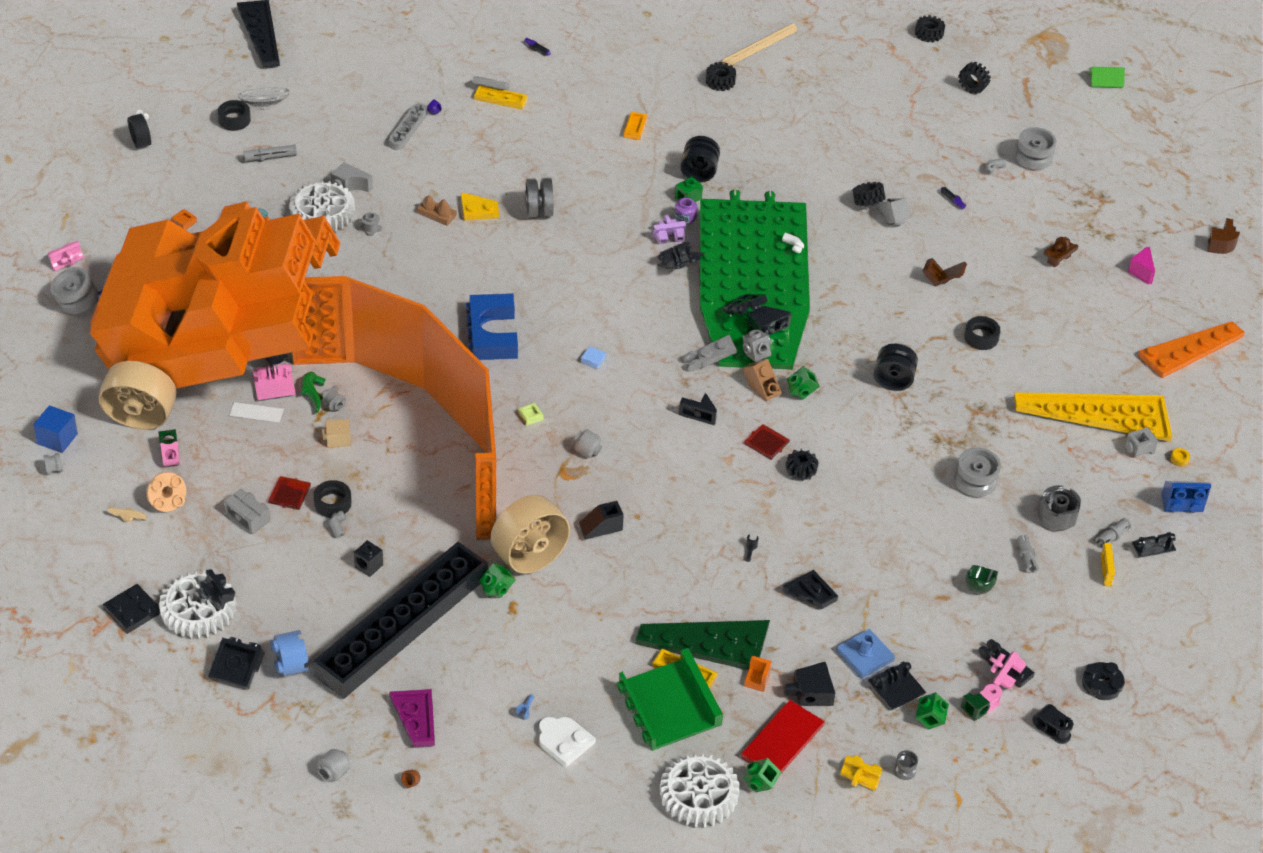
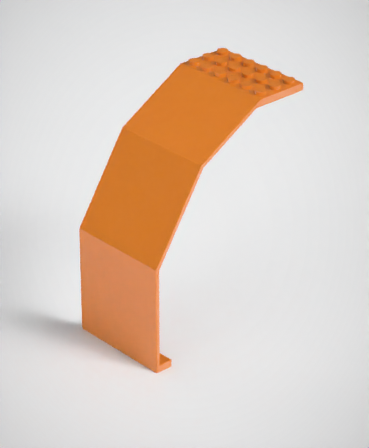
(411, 344)

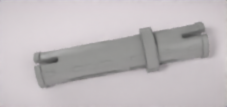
(251, 154)

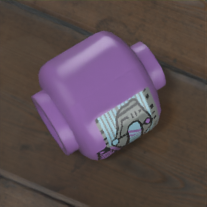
(685, 210)

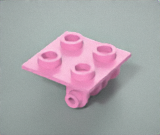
(273, 382)

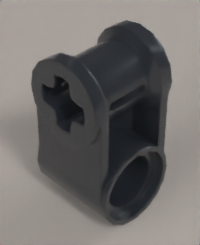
(1052, 721)

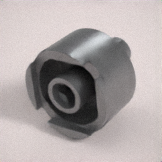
(1059, 508)

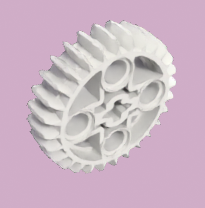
(326, 201)
(190, 612)
(699, 790)

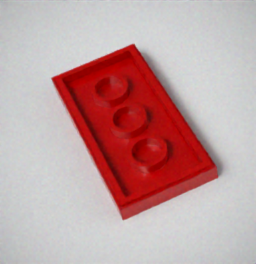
(784, 736)

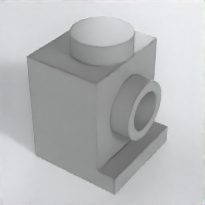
(1141, 442)

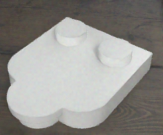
(564, 739)

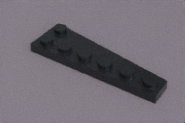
(259, 25)

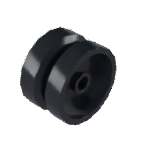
(895, 367)

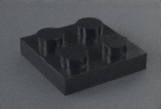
(132, 608)

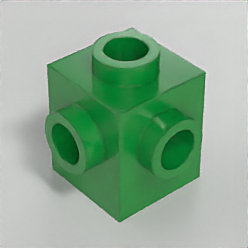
(802, 383)
(496, 580)
(932, 710)
(761, 775)

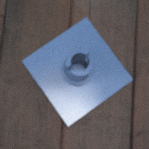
(865, 653)

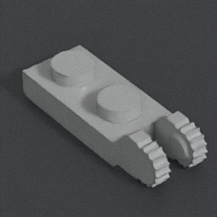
(710, 353)

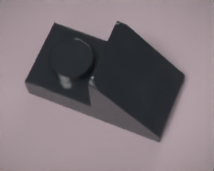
(700, 411)

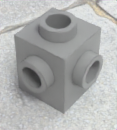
(757, 345)

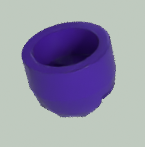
(434, 107)

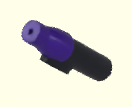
(536, 46)
(954, 198)

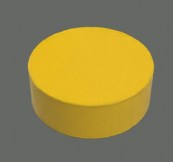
(1180, 457)

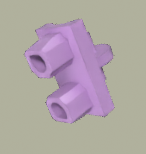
(668, 228)

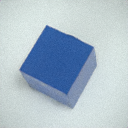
(55, 429)

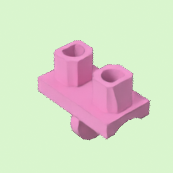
(65, 255)
(1012, 661)

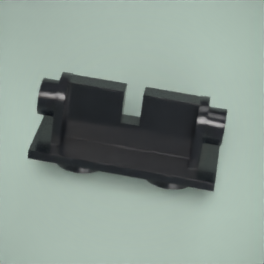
(1154, 545)

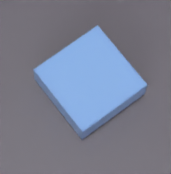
(593, 357)

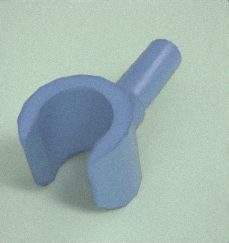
(525, 707)

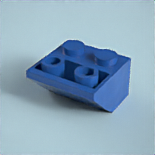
(1185, 496)

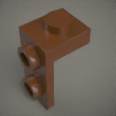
(940, 276)

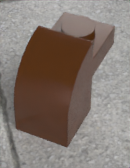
(1223, 240)

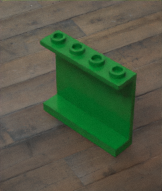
(671, 702)

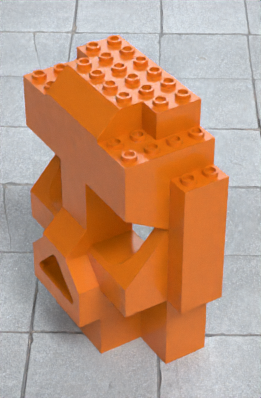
(233, 279)

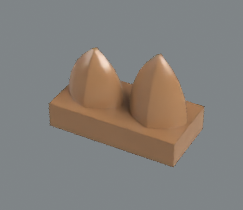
(436, 211)

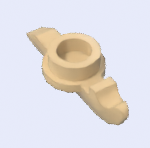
(127, 514)

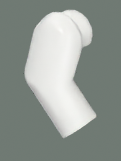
(793, 240)

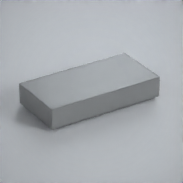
(490, 83)

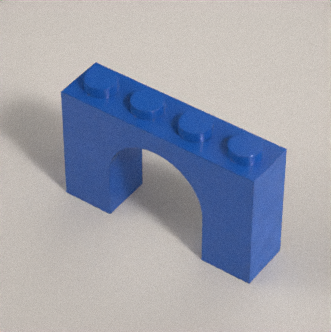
(486, 344)

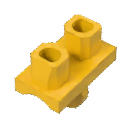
(861, 773)

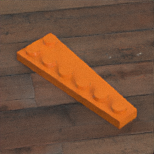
(1180, 352)

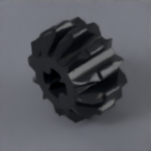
(802, 464)

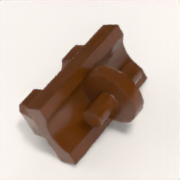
(1060, 250)

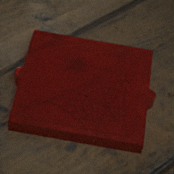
(766, 441)
(289, 493)

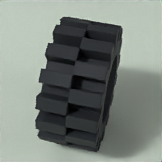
(929, 28)
(720, 76)
(969, 83)
(868, 193)

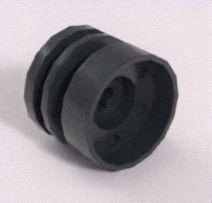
(700, 158)

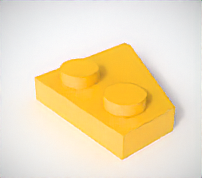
(478, 207)

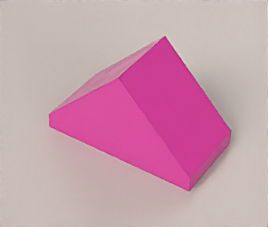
(1143, 266)

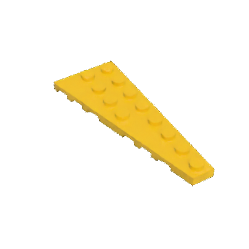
(1104, 411)

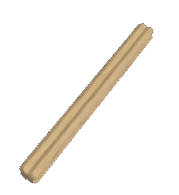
(760, 44)

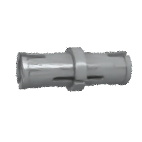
(1113, 532)
(1027, 554)

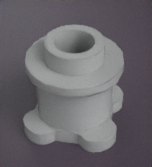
(370, 223)
(333, 398)

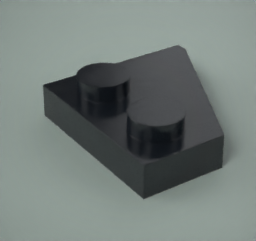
(812, 590)

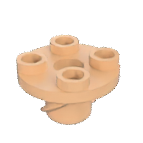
(166, 491)

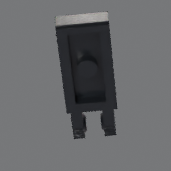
(993, 646)

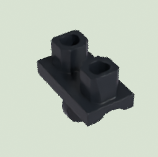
(214, 589)

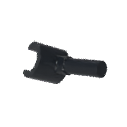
(751, 545)

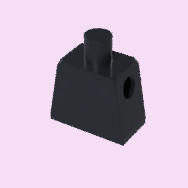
(812, 686)

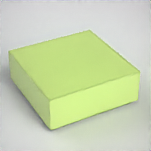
(530, 414)

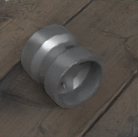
(906, 765)

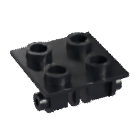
(678, 255)
(897, 685)

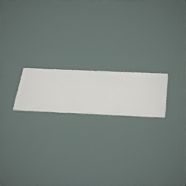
(256, 412)

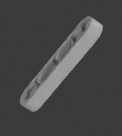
(404, 125)

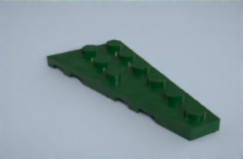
(718, 642)

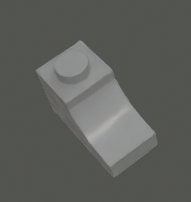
(352, 178)
(894, 210)

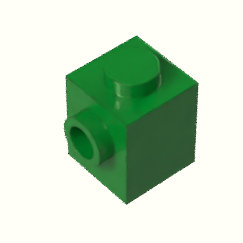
(690, 189)

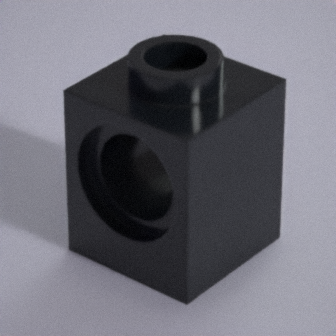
(368, 558)

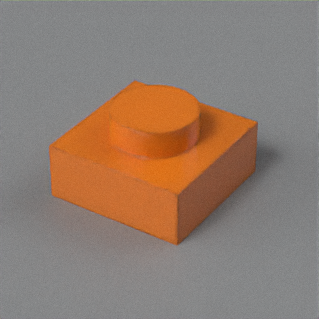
(184, 219)

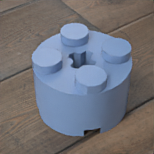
(290, 653)

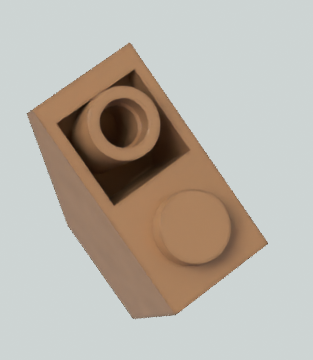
(762, 379)

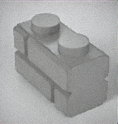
(247, 510)

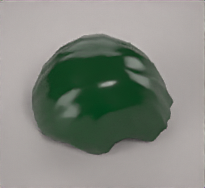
(981, 579)

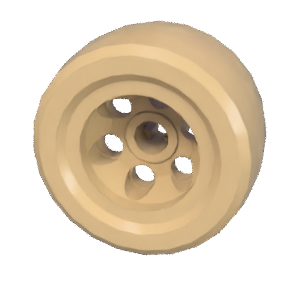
(137, 395)
(539, 542)

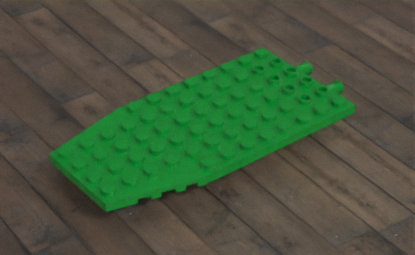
(749, 257)

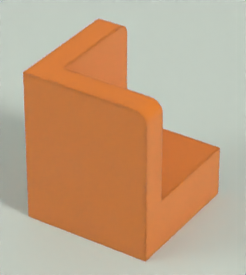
(758, 673)

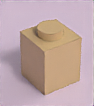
(337, 433)

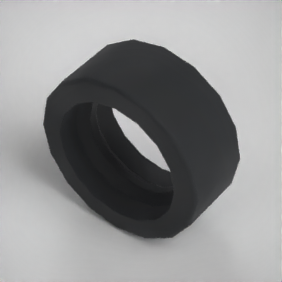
(236, 123)
(139, 130)
(984, 323)
(332, 487)

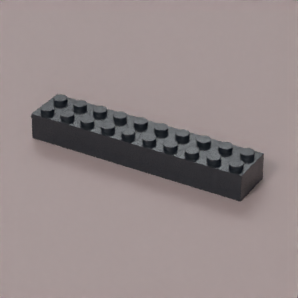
(399, 620)

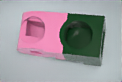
(169, 448)
(983, 702)

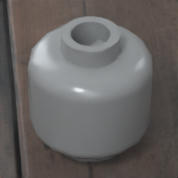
(587, 443)
(333, 765)

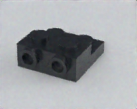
(236, 662)

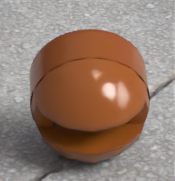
(410, 778)

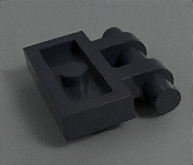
(741, 304)

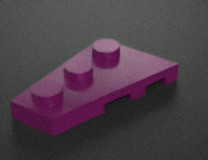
(416, 715)

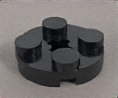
(1106, 671)

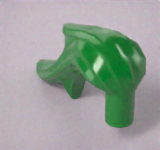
(308, 388)

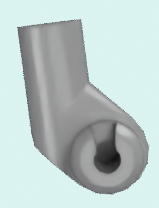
(992, 165)

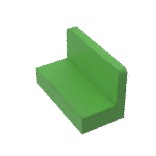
(1107, 76)

